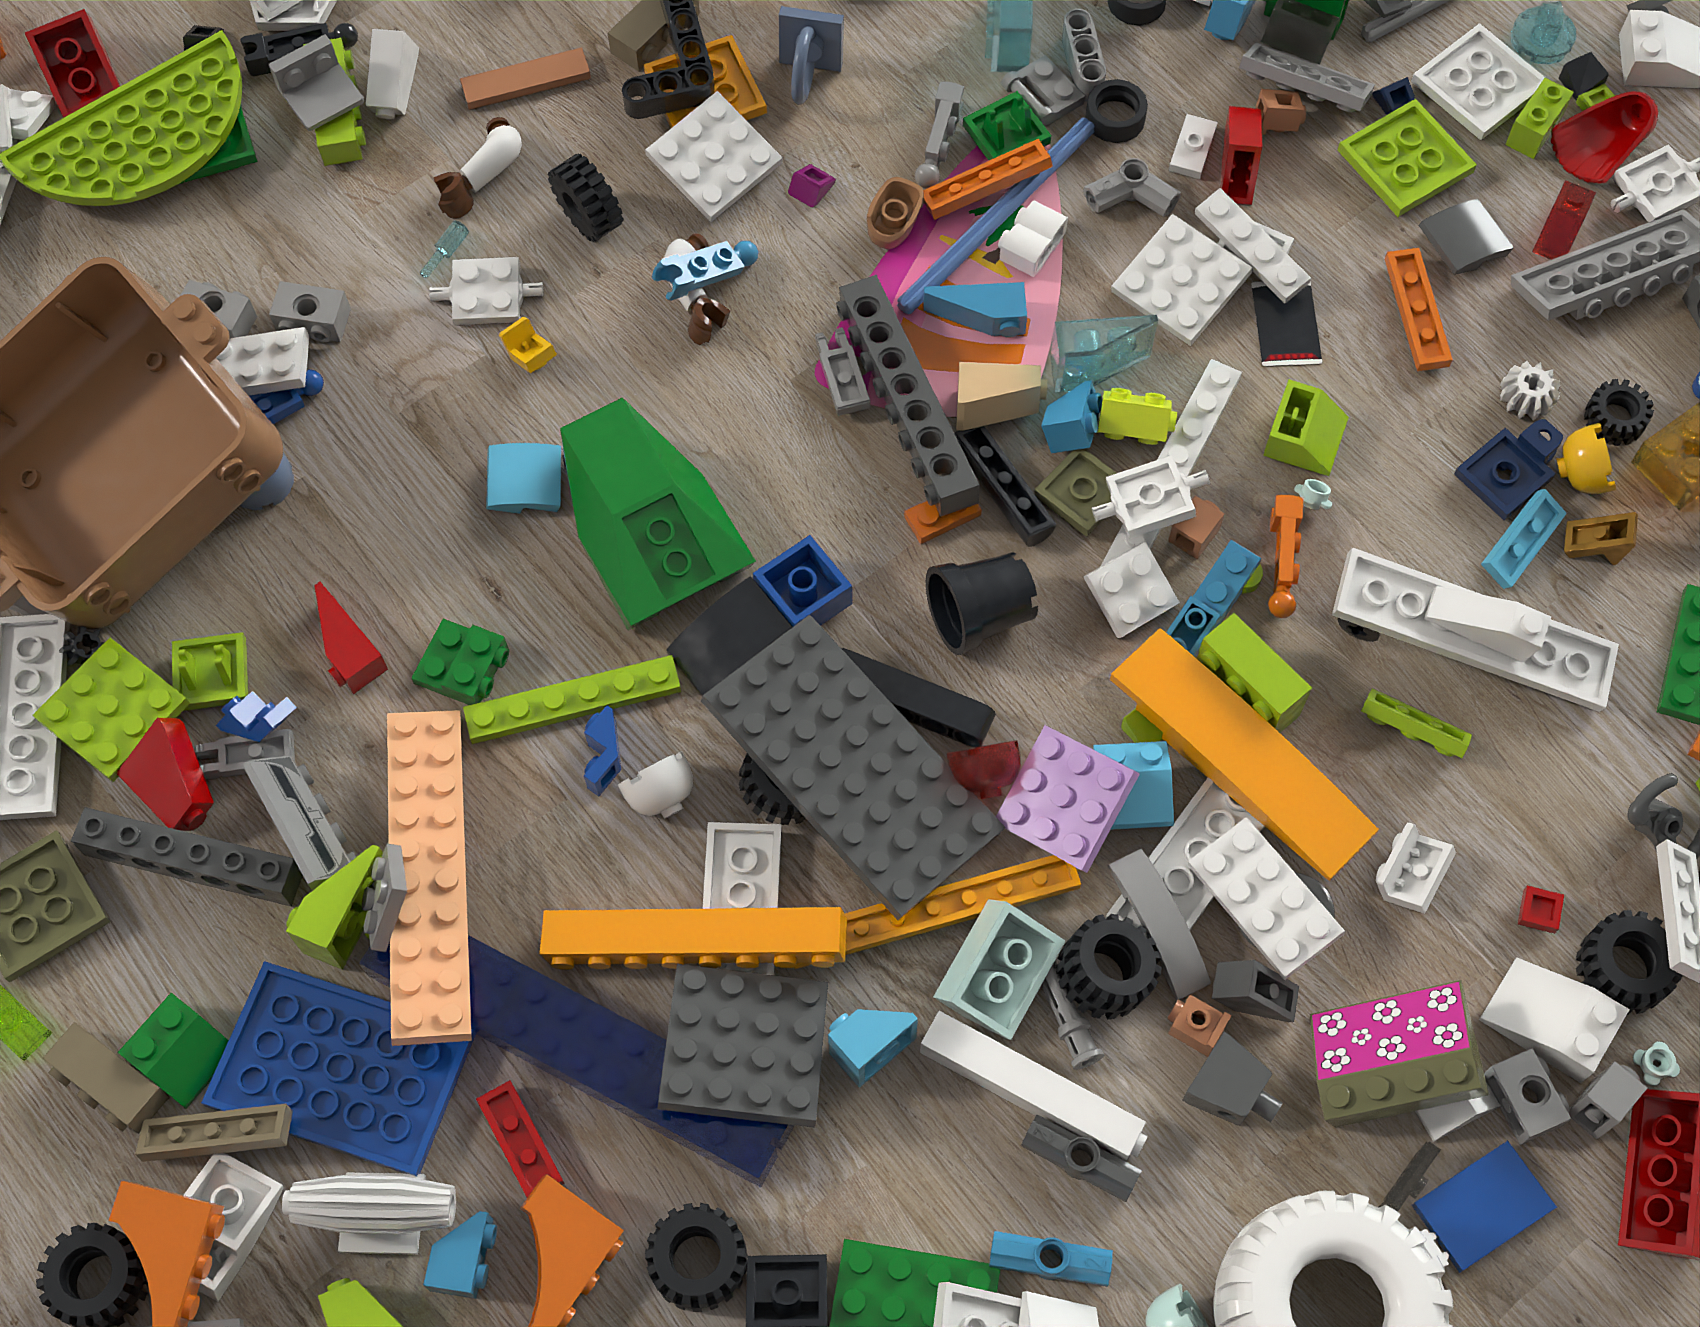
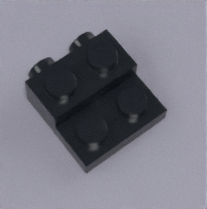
(787, 1291)

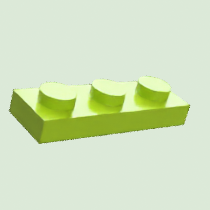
(1416, 724)

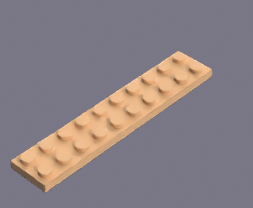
(432, 928)

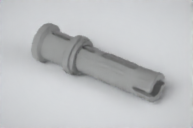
(1073, 1027)

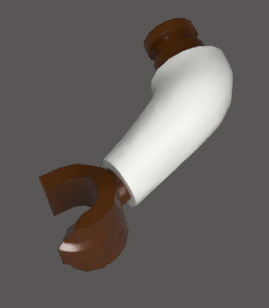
(495, 155)
(696, 302)

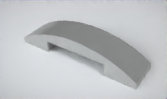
(1163, 921)

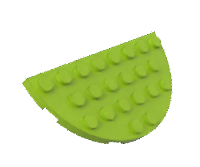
(137, 135)

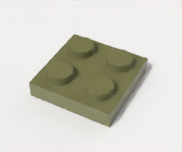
(1076, 488)

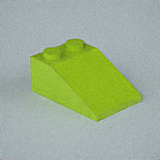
(327, 918)

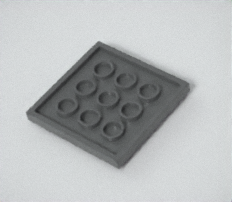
(744, 1046)

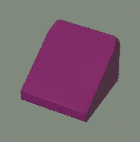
(810, 185)

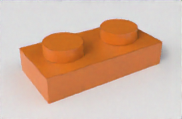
(928, 524)

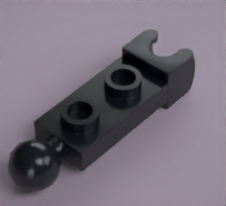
(264, 50)

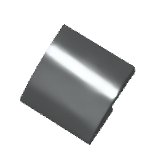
(1465, 236)

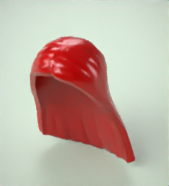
(1604, 135)

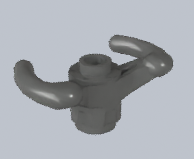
(1657, 818)

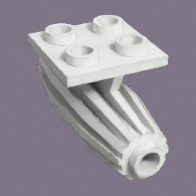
(372, 1209)

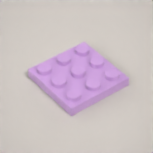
(1066, 798)

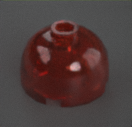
(986, 767)

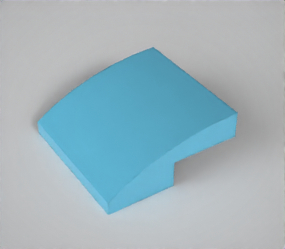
(523, 477)

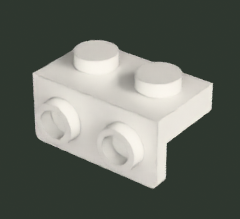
(1414, 869)

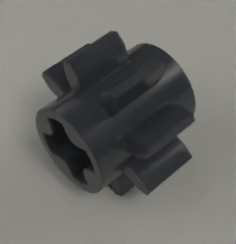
(88, 640)

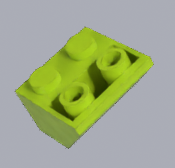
(1306, 429)

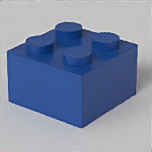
(805, 583)

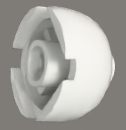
(659, 787)

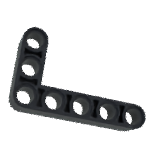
(681, 78)

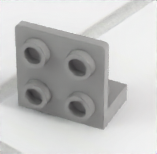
(315, 83)

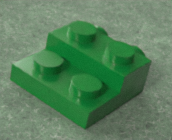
(461, 662)

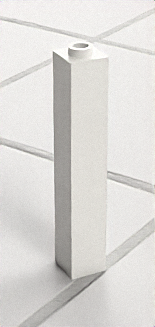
(1032, 1086)

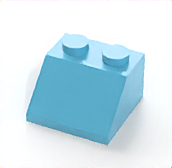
(1152, 794)
(869, 1040)

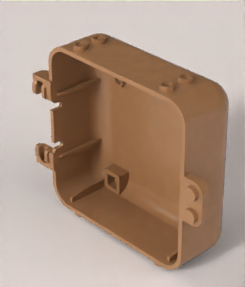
(117, 443)

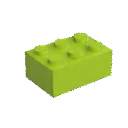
(1254, 672)

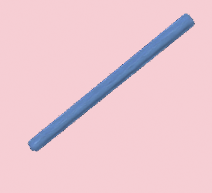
(993, 218)

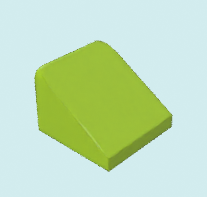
(1140, 728)

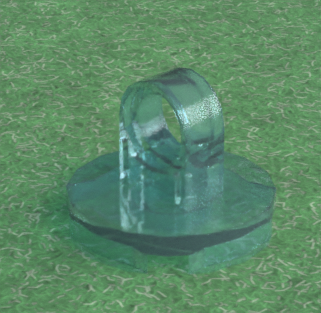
(1544, 33)

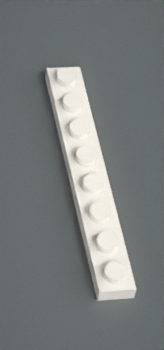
(1189, 436)

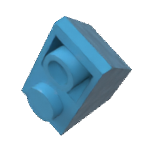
(1072, 419)
(459, 1258)

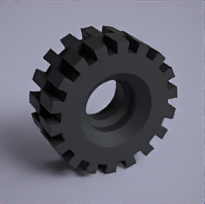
(585, 197)
(766, 794)

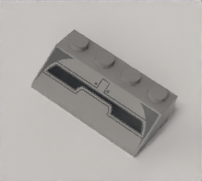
(300, 817)

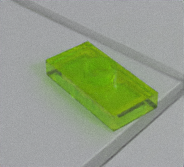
(19, 1027)

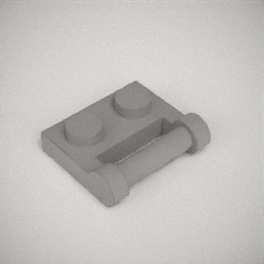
(1049, 85)

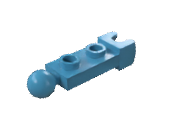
(704, 267)

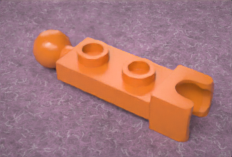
(1285, 521)

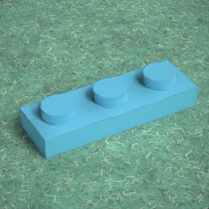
(1523, 538)

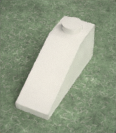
(1490, 621)

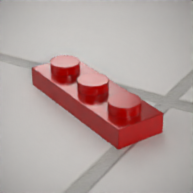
(518, 1136)

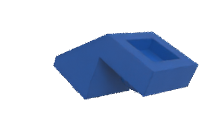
(252, 717)
(603, 738)

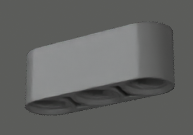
(1083, 51)

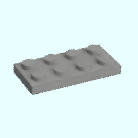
(1316, 80)

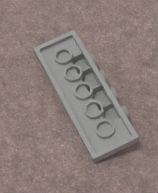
(1614, 269)

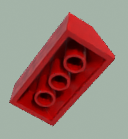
(1663, 1175)

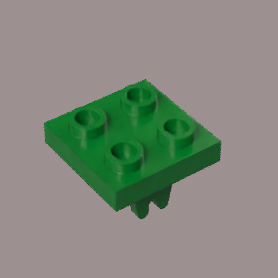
(1005, 126)

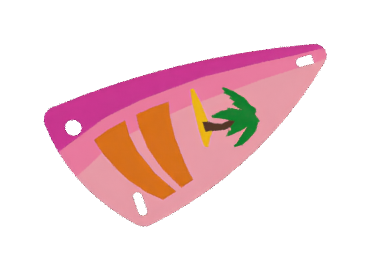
(944, 343)

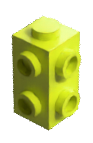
(1136, 416)

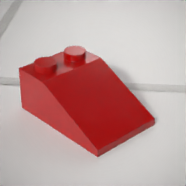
(73, 61)

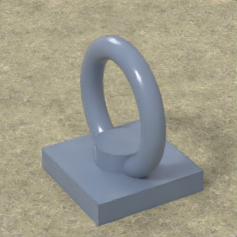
(809, 42)

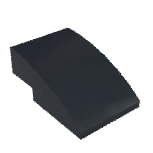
(727, 635)

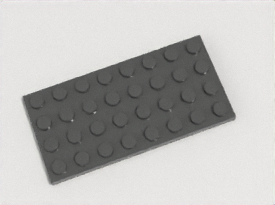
(853, 766)

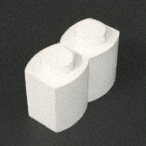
(1032, 238)

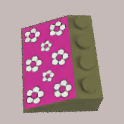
(1396, 1055)

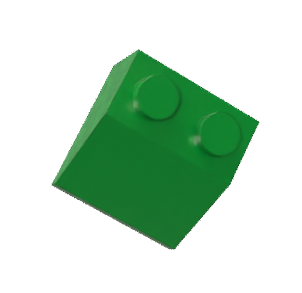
(176, 1050)

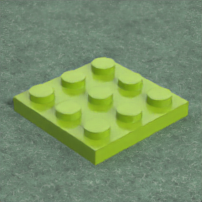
(1406, 157)
(109, 707)

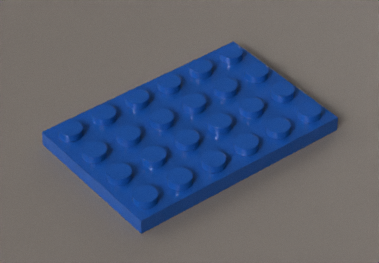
(337, 1070)

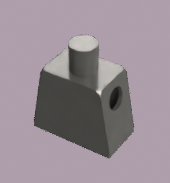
(1232, 1084)

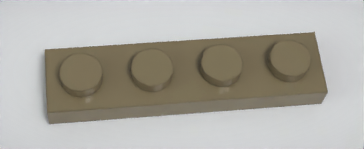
(214, 1132)

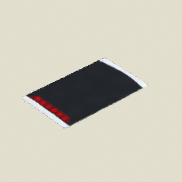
(1286, 329)

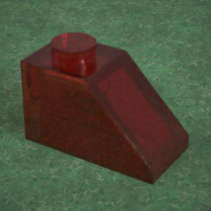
(1564, 221)

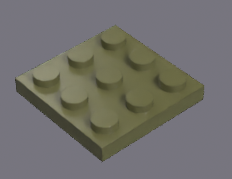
(43, 905)

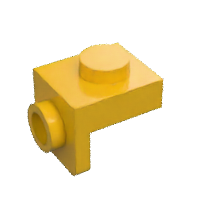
(526, 346)

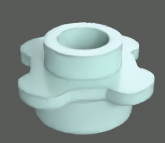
(1314, 494)
(1666, 1059)

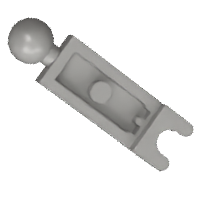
(947, 115)

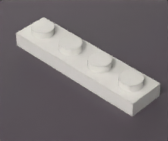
(1252, 245)
(1681, 907)

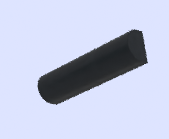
(1006, 486)

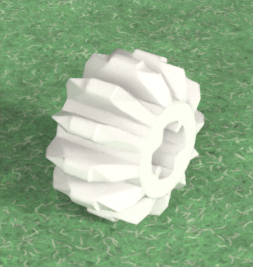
(1530, 390)

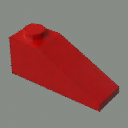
(348, 650)

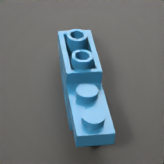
(1214, 597)

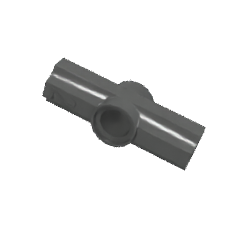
(1104, 1172)

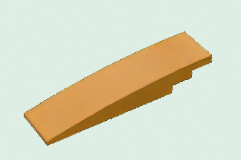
(1243, 754)

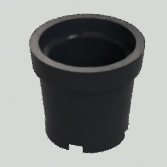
(979, 599)

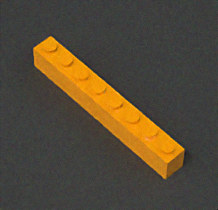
(694, 936)

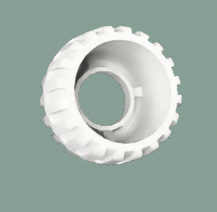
(1283, 1239)

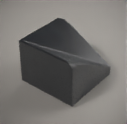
(1583, 74)

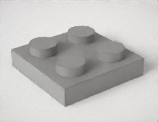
(385, 897)

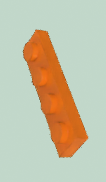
(986, 179)
(1418, 309)

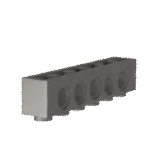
(187, 856)

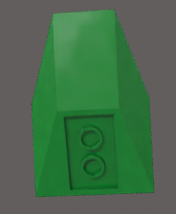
(645, 514)

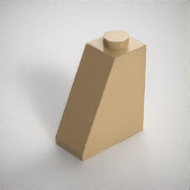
(997, 393)

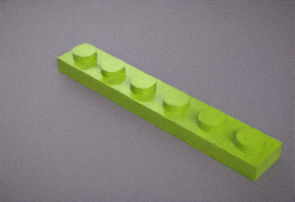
(571, 699)

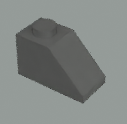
(1255, 990)

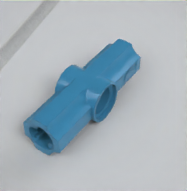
(1077, 1261)

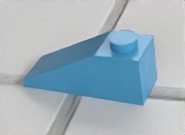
(1228, 17)
(983, 307)

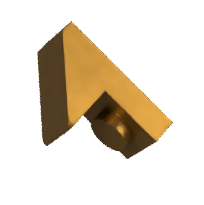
(1602, 535)

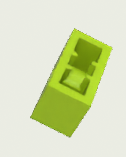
(1538, 118)

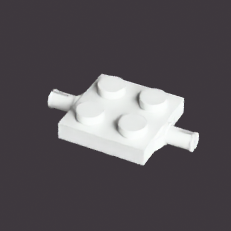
(1658, 184)
(486, 291)
(1151, 496)

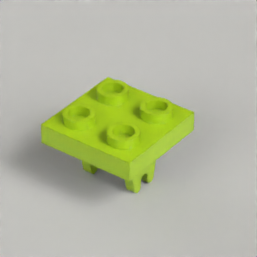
(210, 669)

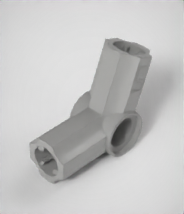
(1131, 184)

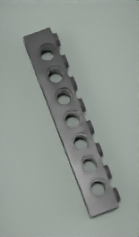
(874, 321)

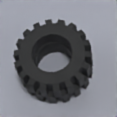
(1644, 938)
(1127, 948)
(685, 1225)
(65, 1265)

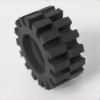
(1629, 399)

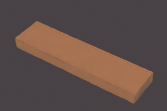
(525, 78)

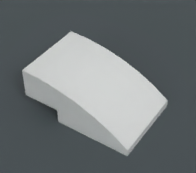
(247, 1205)

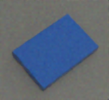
(1483, 1206)

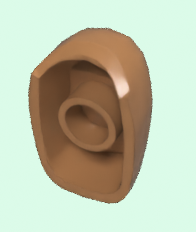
(894, 212)

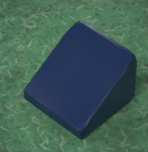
(1394, 95)

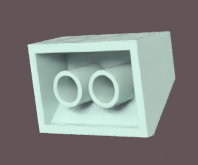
(999, 968)

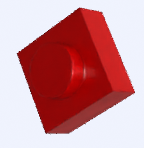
(1541, 909)

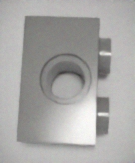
(296, 301)
(232, 308)
(1607, 1099)
(1527, 1118)

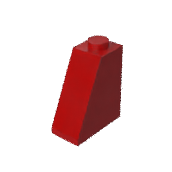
(1241, 153)
(168, 775)

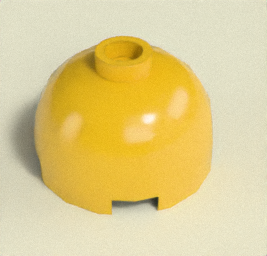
(1586, 461)

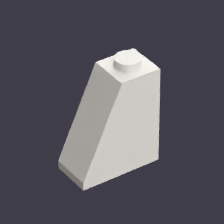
(390, 72)

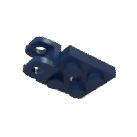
(1523, 456)

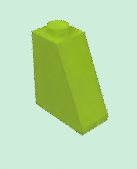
(353, 1305)

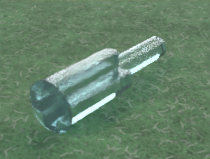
(446, 246)

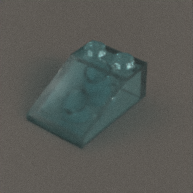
(1099, 348)

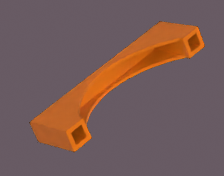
(173, 1244)
(569, 1248)

